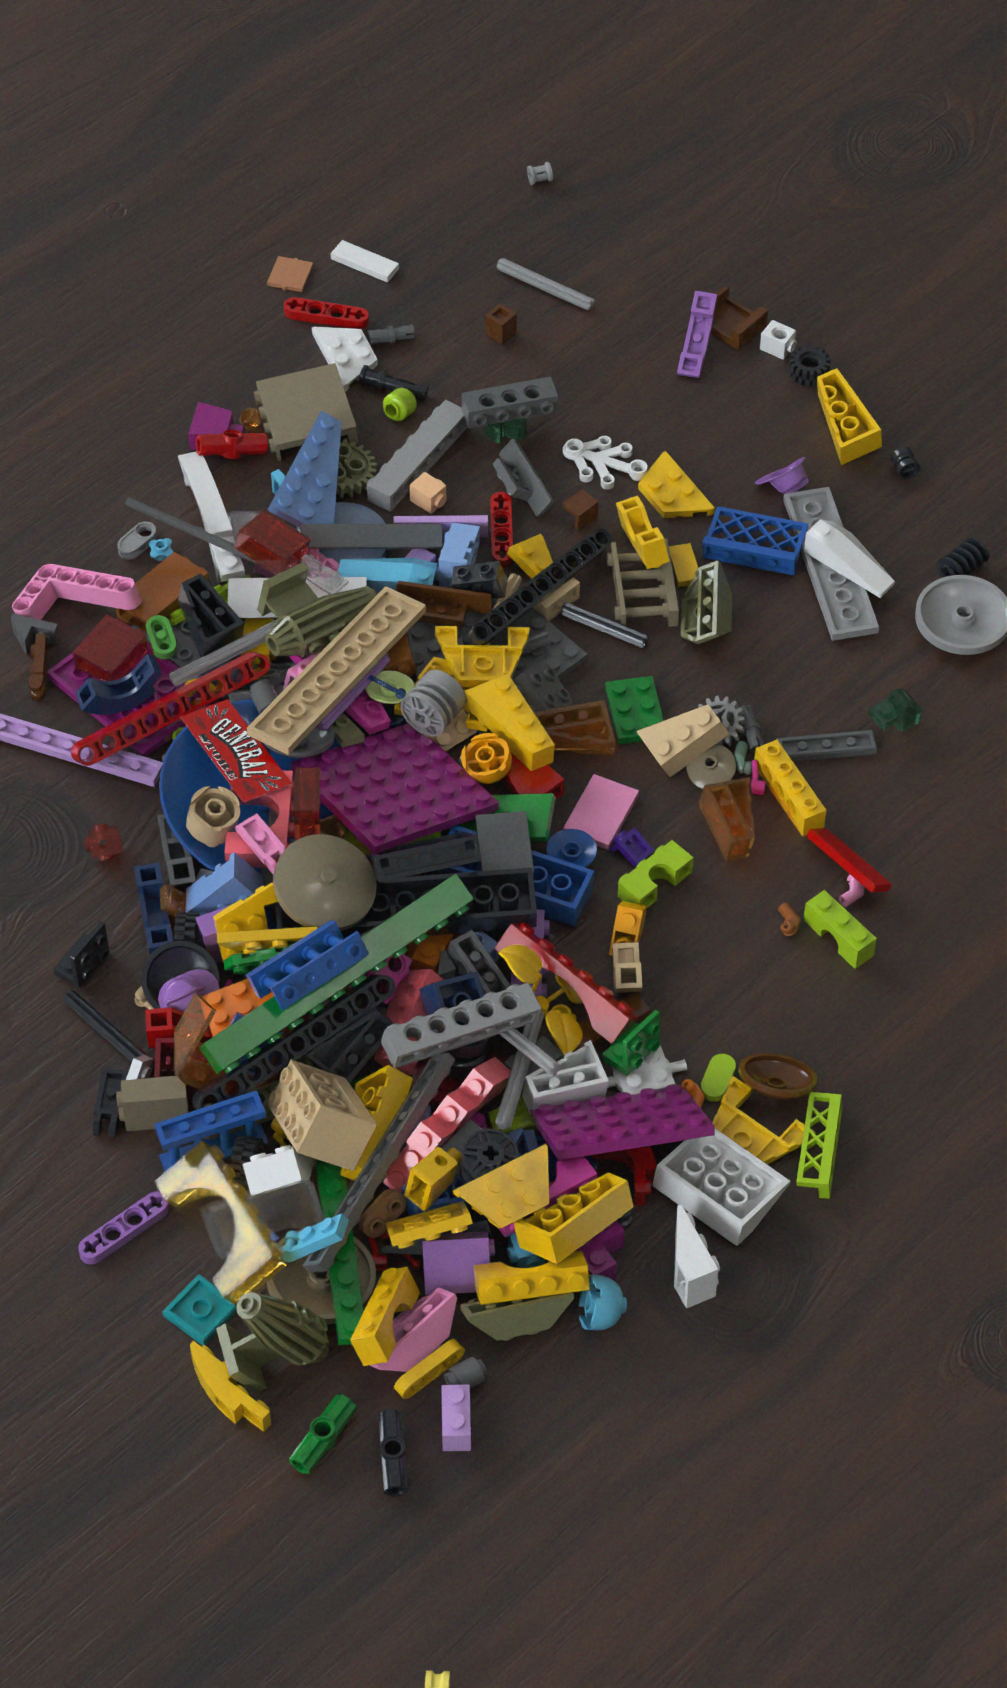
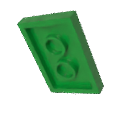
(632, 707)

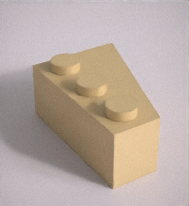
(683, 738)

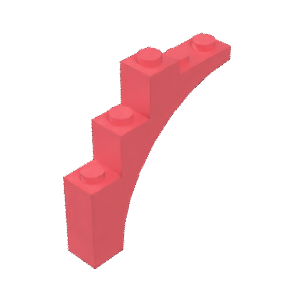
(455, 1110)

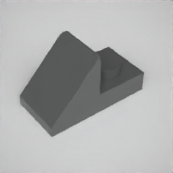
(27, 628)

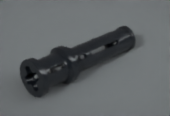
(383, 380)

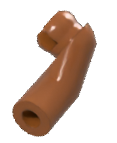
(791, 920)

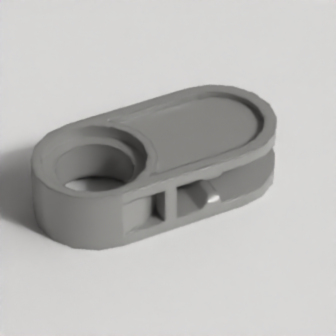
(134, 544)

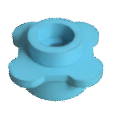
(160, 548)

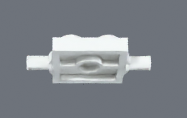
(653, 1073)

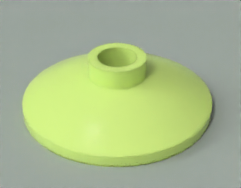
(394, 679)

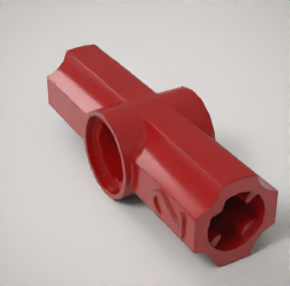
(231, 444)

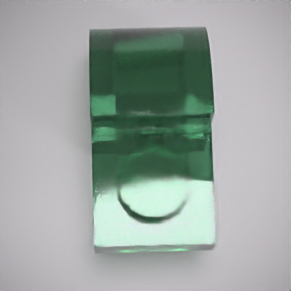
(511, 429)
(896, 710)

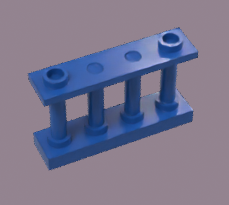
(307, 964)
(209, 1121)

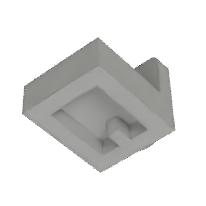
(140, 1068)

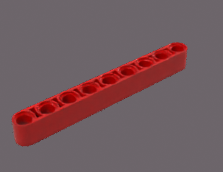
(159, 708)

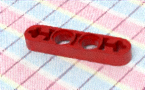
(325, 316)
(501, 529)

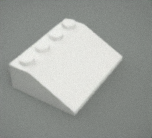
(720, 1184)

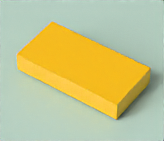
(683, 563)

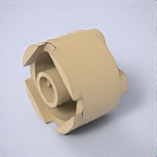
(212, 815)

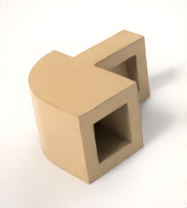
(627, 967)

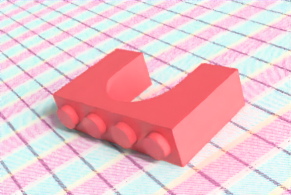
(282, 803)

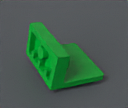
(634, 1045)

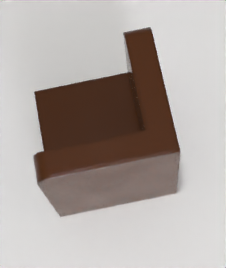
(501, 323)
(583, 507)

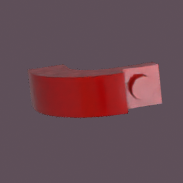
(642, 1166)

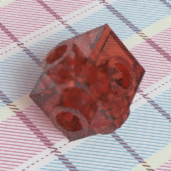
(106, 850)

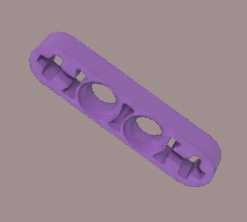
(121, 1225)

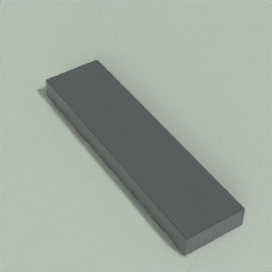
(829, 745)

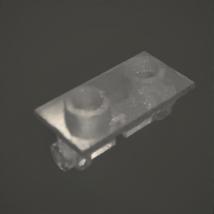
(323, 576)

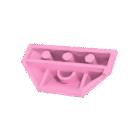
(421, 1330)

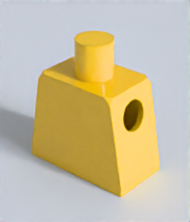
(432, 1176)

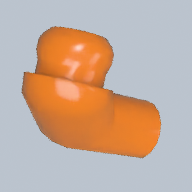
(694, 1090)

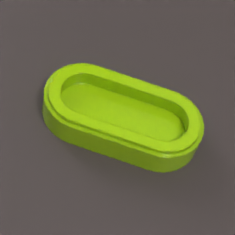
(717, 1077)

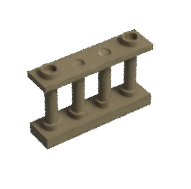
(665, 591)

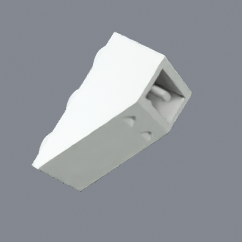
(277, 1170)
(694, 1267)

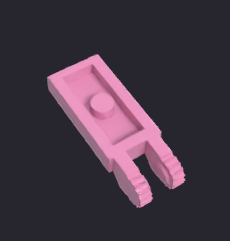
(261, 840)

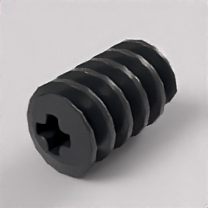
(963, 558)

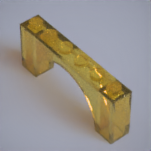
(253, 1254)

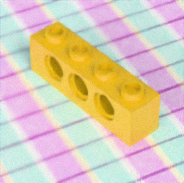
(790, 787)

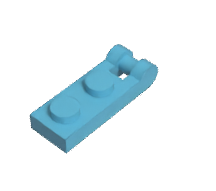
(314, 1237)

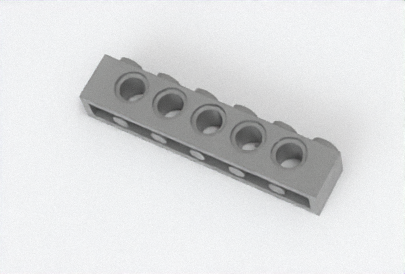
(404, 1051)

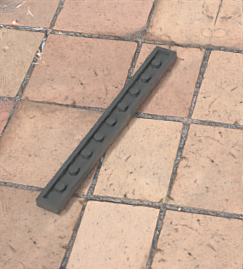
(384, 1155)

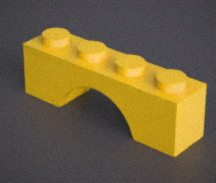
(645, 539)
(504, 1283)
(374, 1332)

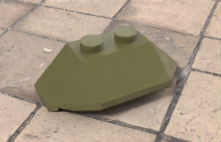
(707, 605)
(516, 1317)

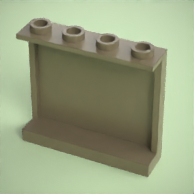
(294, 402)

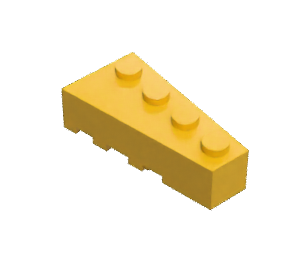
(847, 418)
(509, 716)
(382, 1096)
(574, 1219)

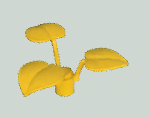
(526, 967)

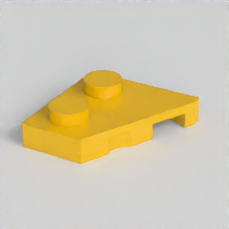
(531, 555)

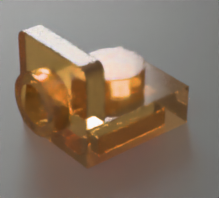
(172, 902)

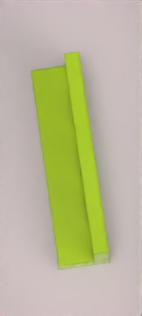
(829, 1146)

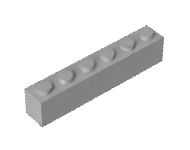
(416, 455)

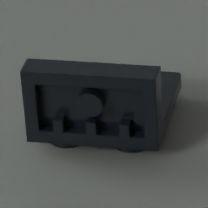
(84, 956)

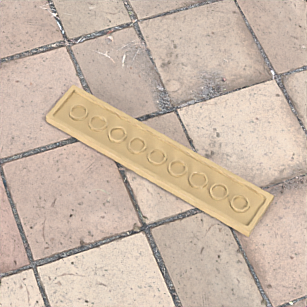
(336, 670)

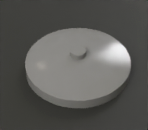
(962, 614)

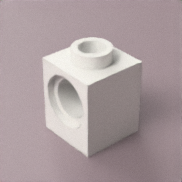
(778, 339)

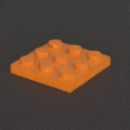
(233, 999)

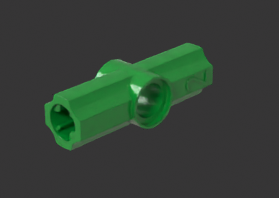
(314, 1446)

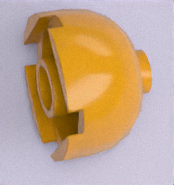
(486, 758)

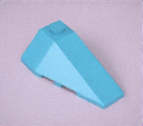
(389, 571)

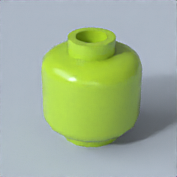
(399, 404)

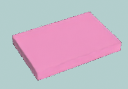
(602, 810)

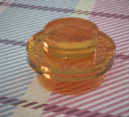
(250, 418)

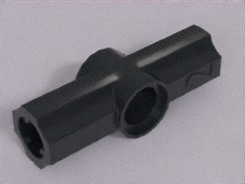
(393, 1466)

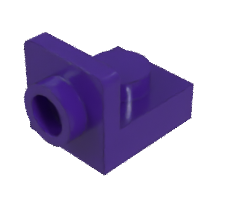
(632, 846)

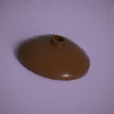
(777, 1076)

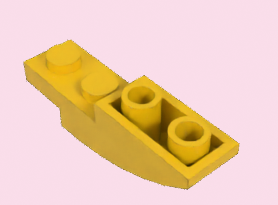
(224, 1391)

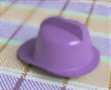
(788, 478)
(180, 990)

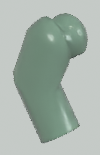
(740, 754)

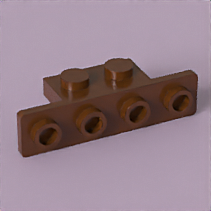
(445, 604)

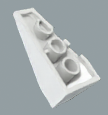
(847, 556)

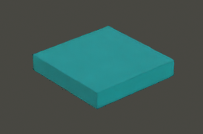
(200, 1310)

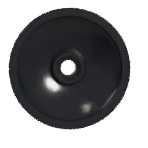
(171, 961)

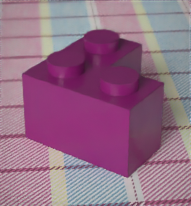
(599, 1248)

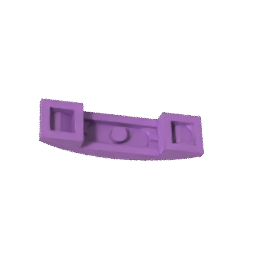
(698, 334)

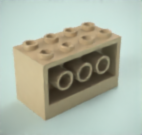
(321, 1115)

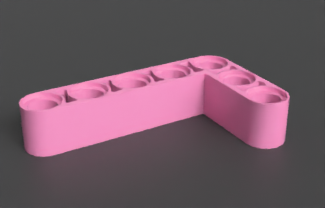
(74, 584)

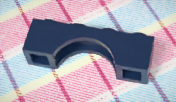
(155, 920)

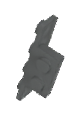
(521, 478)

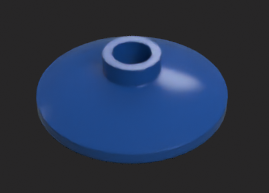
(572, 842)

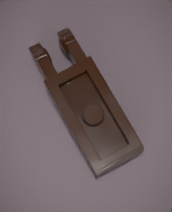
(38, 669)

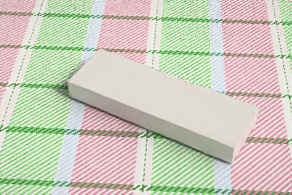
(364, 261)

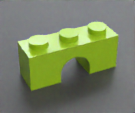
(667, 863)
(853, 939)

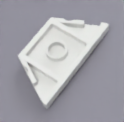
(347, 349)

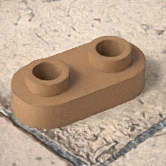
(381, 1212)

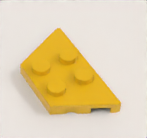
(672, 490)
(251, 941)
(510, 1189)

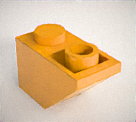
(628, 923)

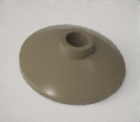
(721, 771)

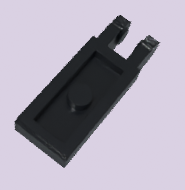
(106, 1101)

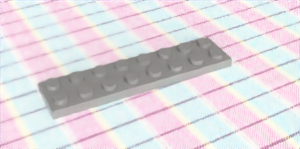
(840, 599)

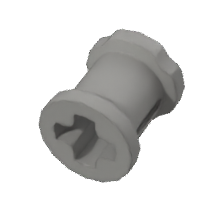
(547, 173)

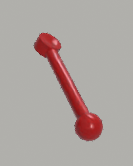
(415, 1263)

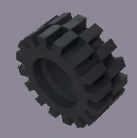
(808, 356)
(186, 928)
(242, 1151)

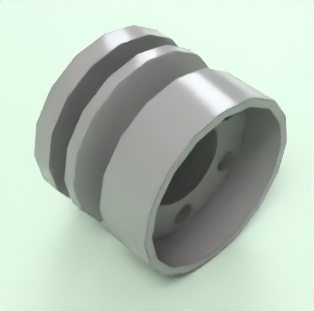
(433, 703)

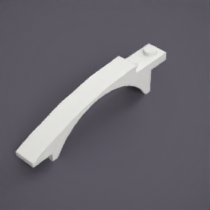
(213, 514)

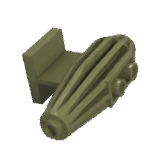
(304, 619)
(277, 1330)

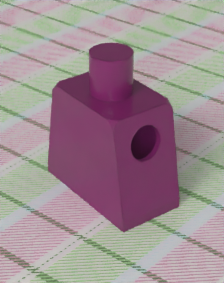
(211, 420)

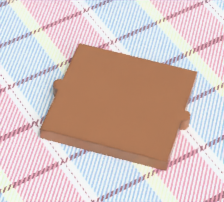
(290, 274)

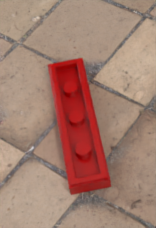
(849, 860)

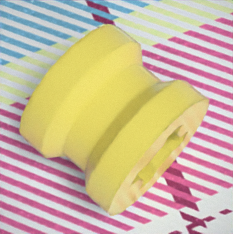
(437, 1680)

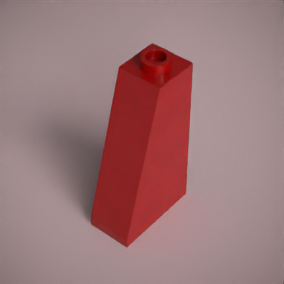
(539, 781)

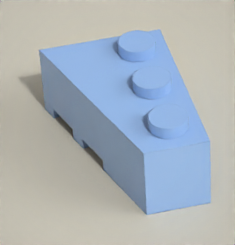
(458, 550)

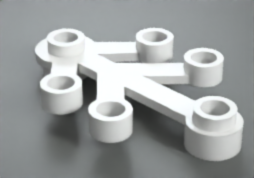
(578, 451)

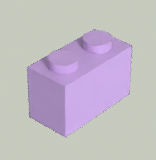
(456, 1418)

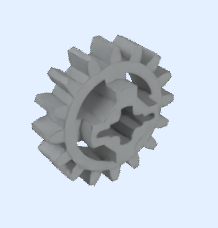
(725, 712)

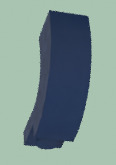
(121, 694)

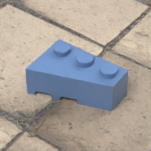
(223, 887)

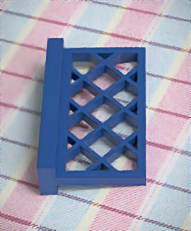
(750, 553)

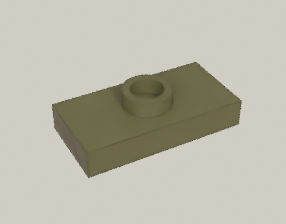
(347, 732)

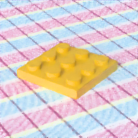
(429, 1224)

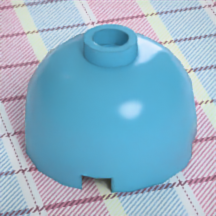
(601, 1303)

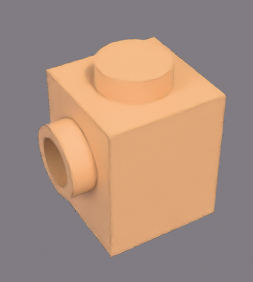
(428, 492)

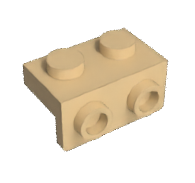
(454, 732)

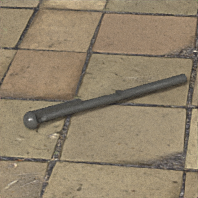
(198, 532)

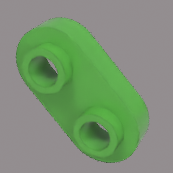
(161, 639)

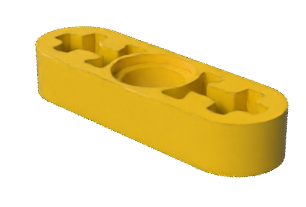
(429, 1369)

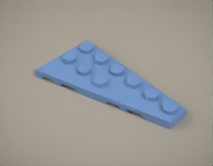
(311, 482)

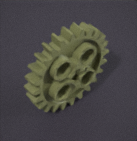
(354, 468)

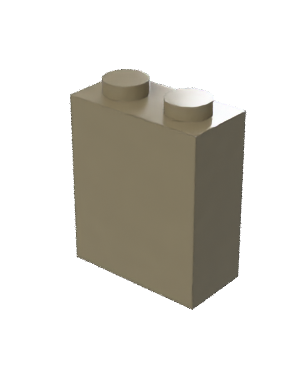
(151, 1101)

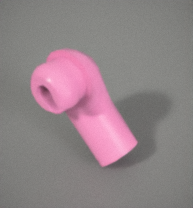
(856, 891)

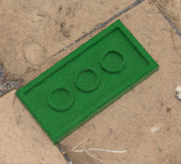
(538, 810)

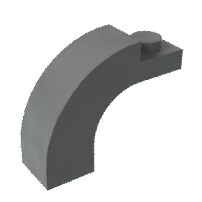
(177, 858)

